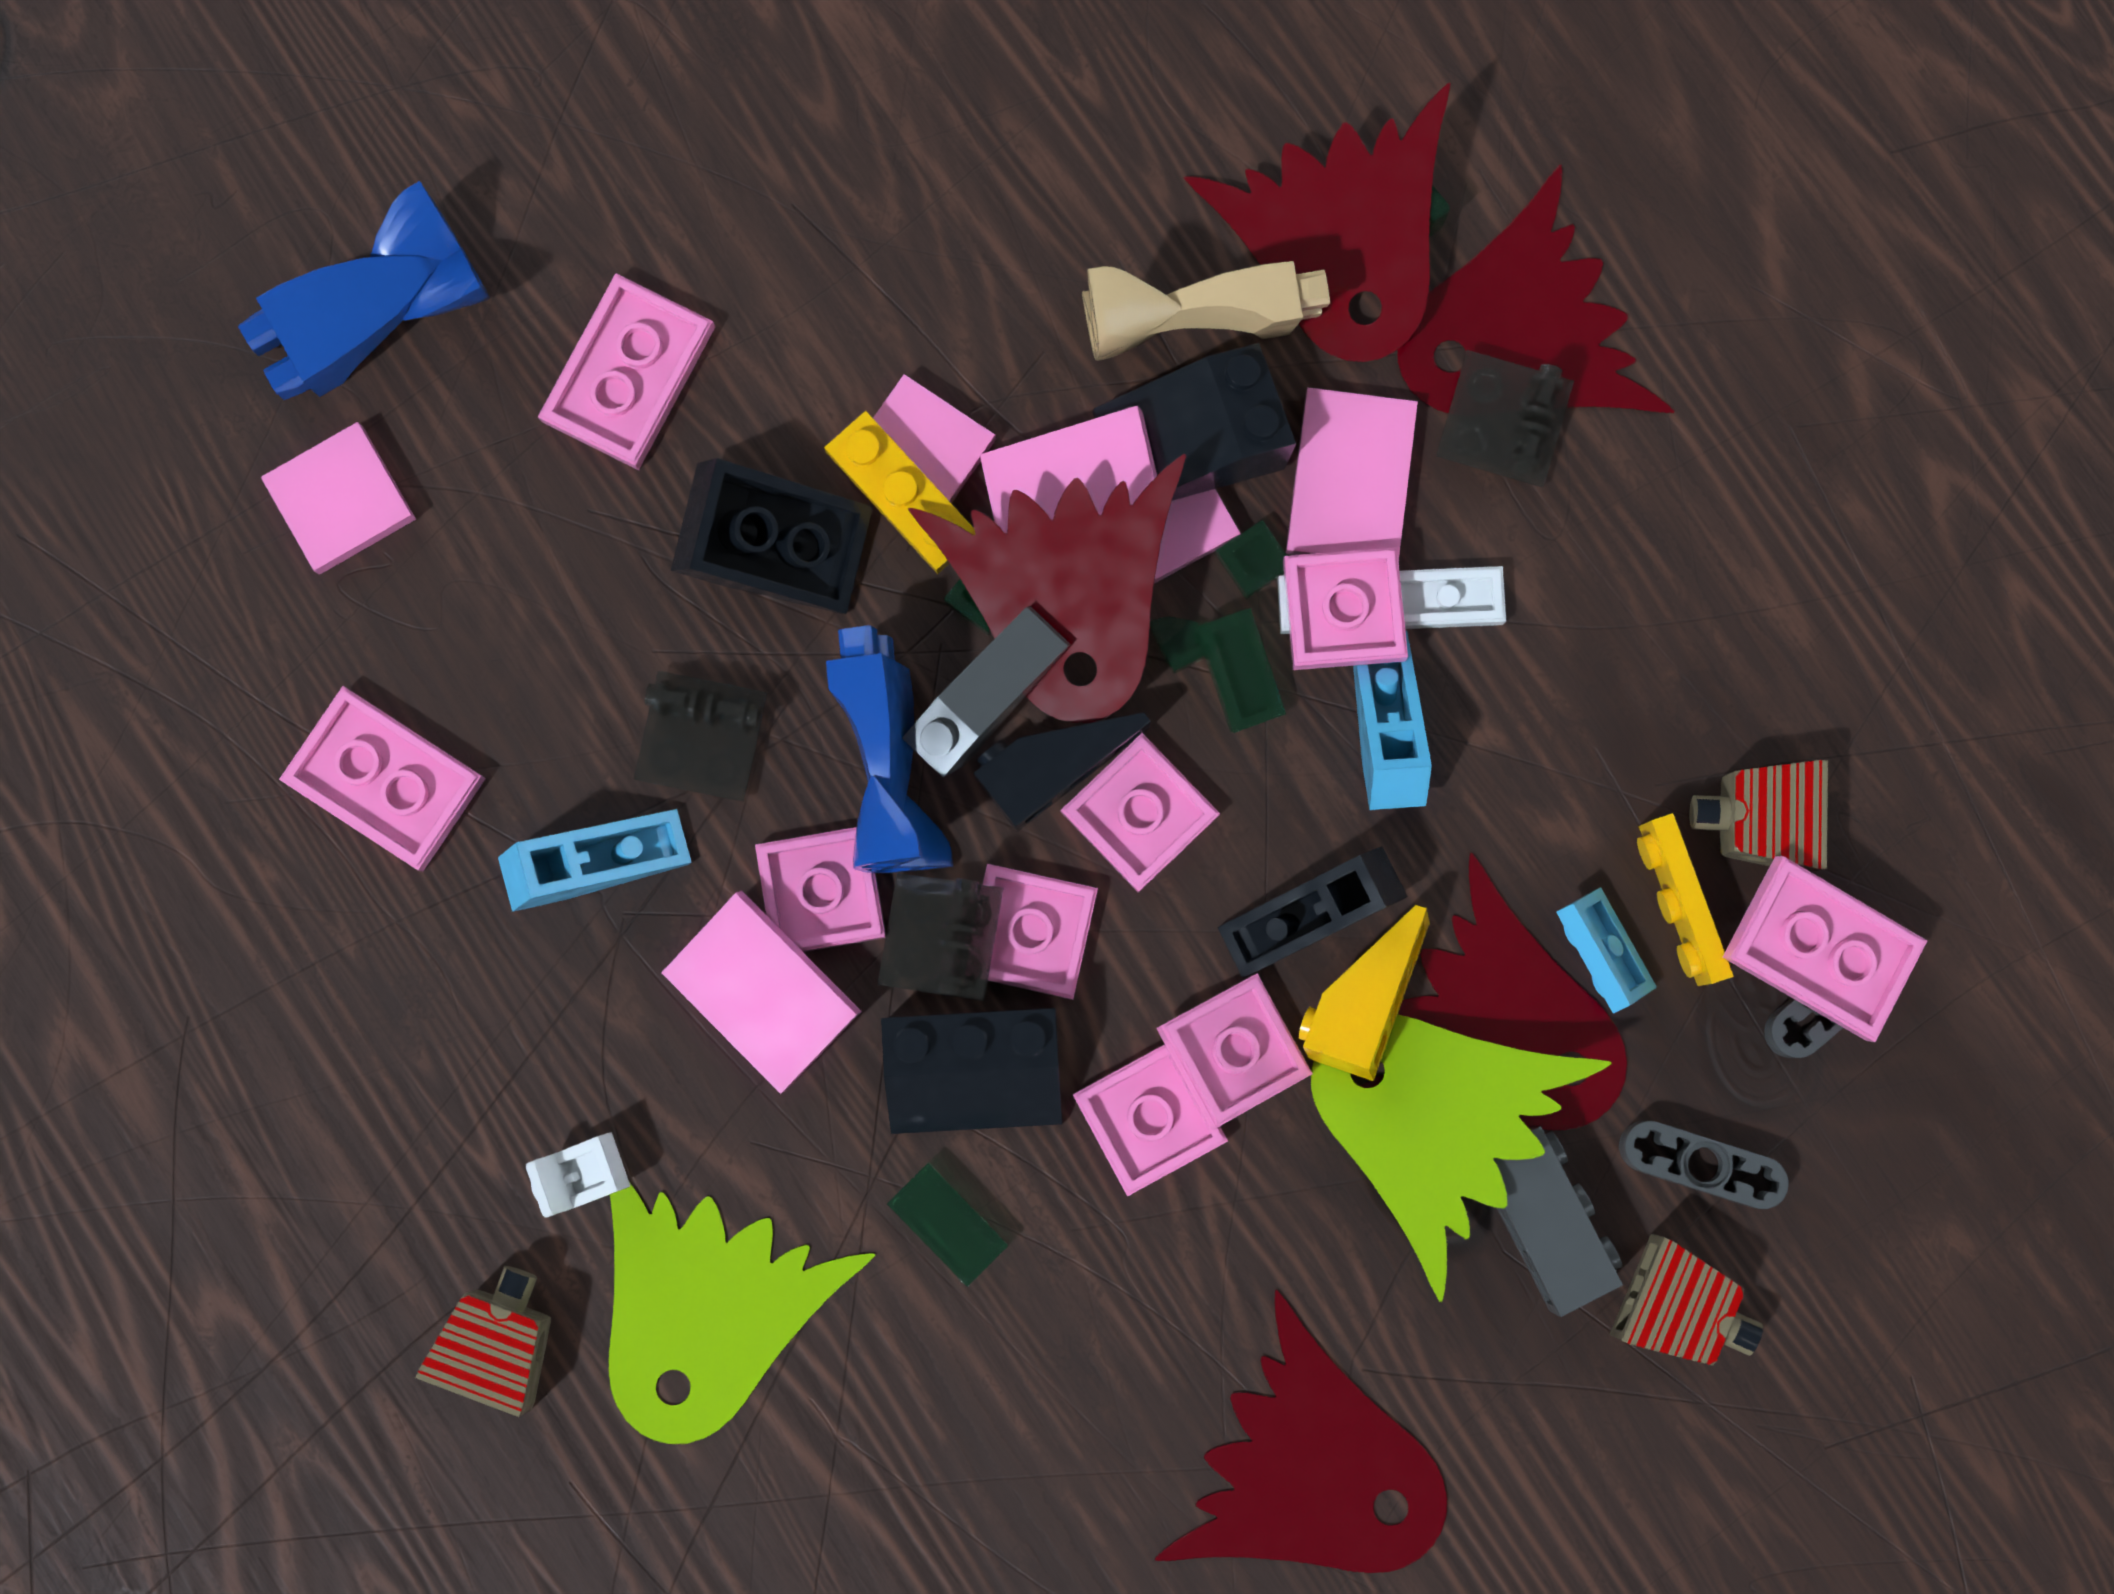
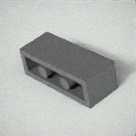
(1554, 1229)

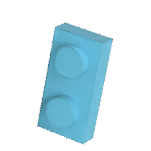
(1606, 950)

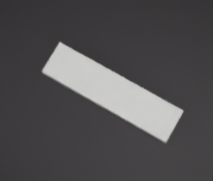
(1440, 598)

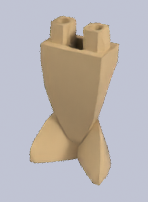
(1253, 300)

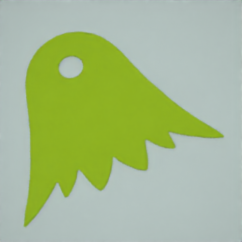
(1440, 1123)
(703, 1311)

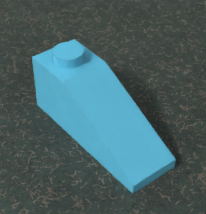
(1392, 735)
(592, 859)

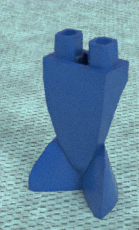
(347, 309)
(879, 703)

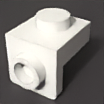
(577, 1175)

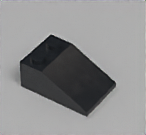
(1218, 415)
(771, 536)

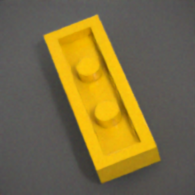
(893, 484)
(1683, 901)

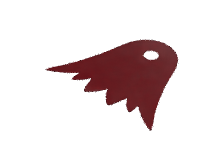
(1355, 220)
(1528, 311)
(1077, 572)
(1521, 999)
(1315, 1472)

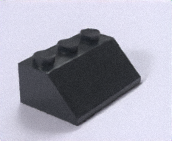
(971, 1071)

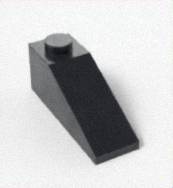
(1048, 765)
(1312, 911)

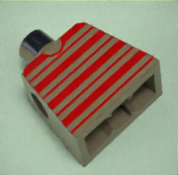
(1770, 814)
(1683, 1307)
(492, 1346)

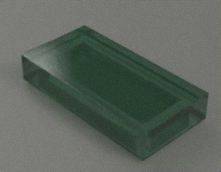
(1240, 670)
(948, 1224)

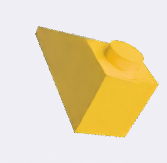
(1363, 1003)

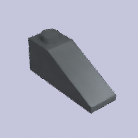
(986, 693)

